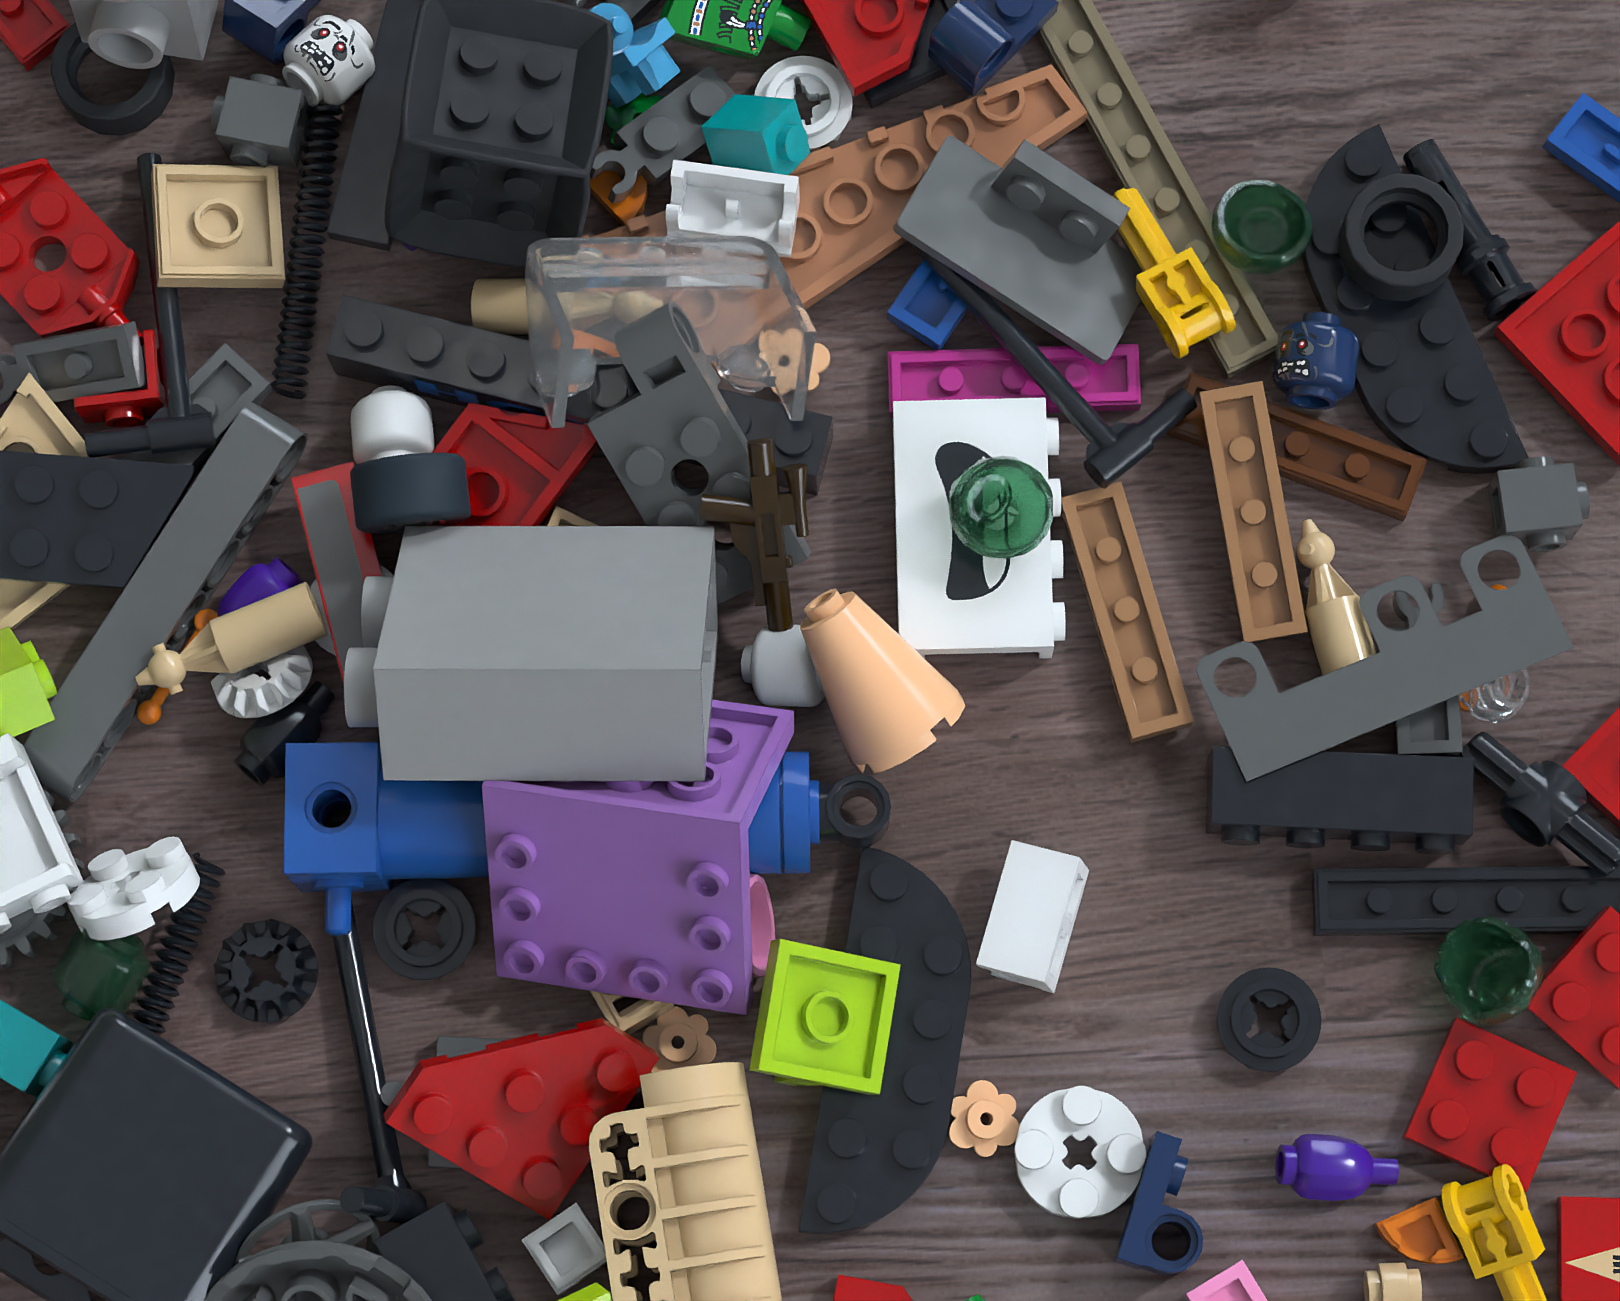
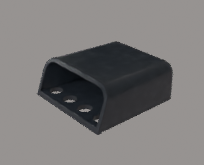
(139, 1171)

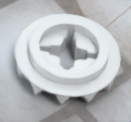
(819, 82)
(253, 696)

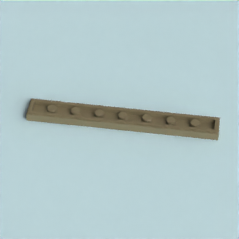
(1146, 160)

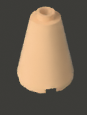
(875, 682)

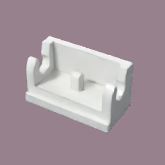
(733, 203)
(1033, 915)

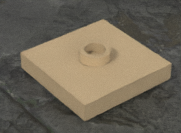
(217, 226)

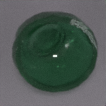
(1260, 227)
(1001, 507)

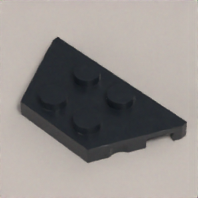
(82, 516)

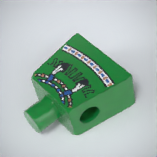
(735, 26)

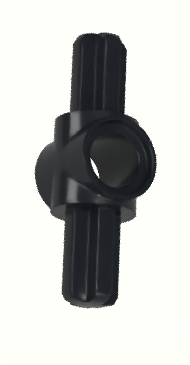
(1543, 803)

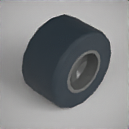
(410, 492)

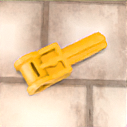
(1172, 285)
(1497, 1232)

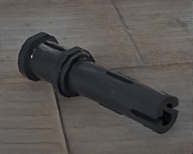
(1481, 250)

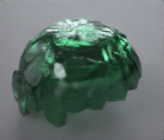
(1489, 970)

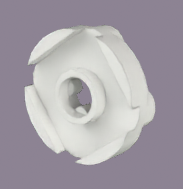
(131, 886)
(1117, 1153)

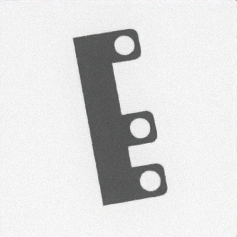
(1407, 676)

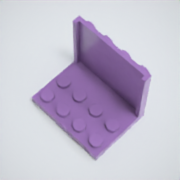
(636, 879)

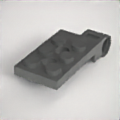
(674, 420)

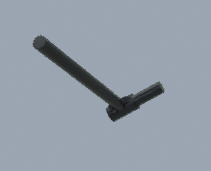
(181, 423)
(1111, 448)
(392, 1196)

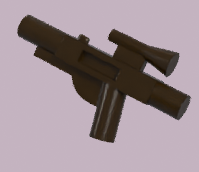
(759, 528)

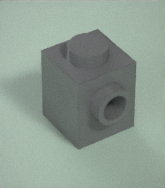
(261, 121)
(1538, 503)

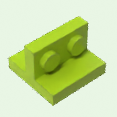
(824, 1018)

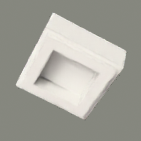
(566, 1249)

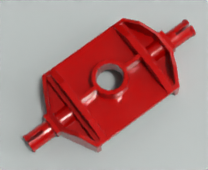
(97, 269)

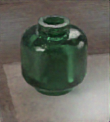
(100, 973)

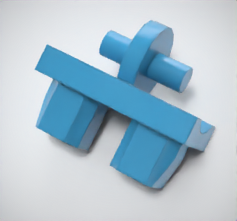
(638, 56)

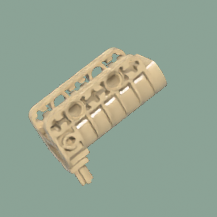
(699, 1189)

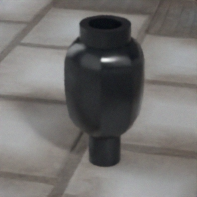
(266, 739)

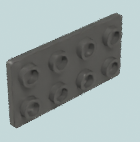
(1030, 240)

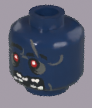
(1316, 361)

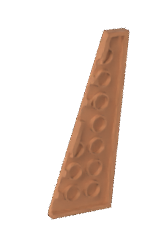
(861, 187)

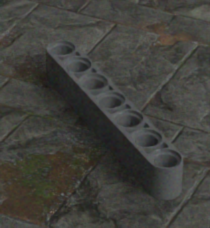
(164, 598)

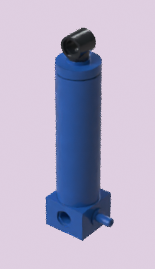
(440, 827)

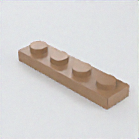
(1253, 512)
(1126, 612)

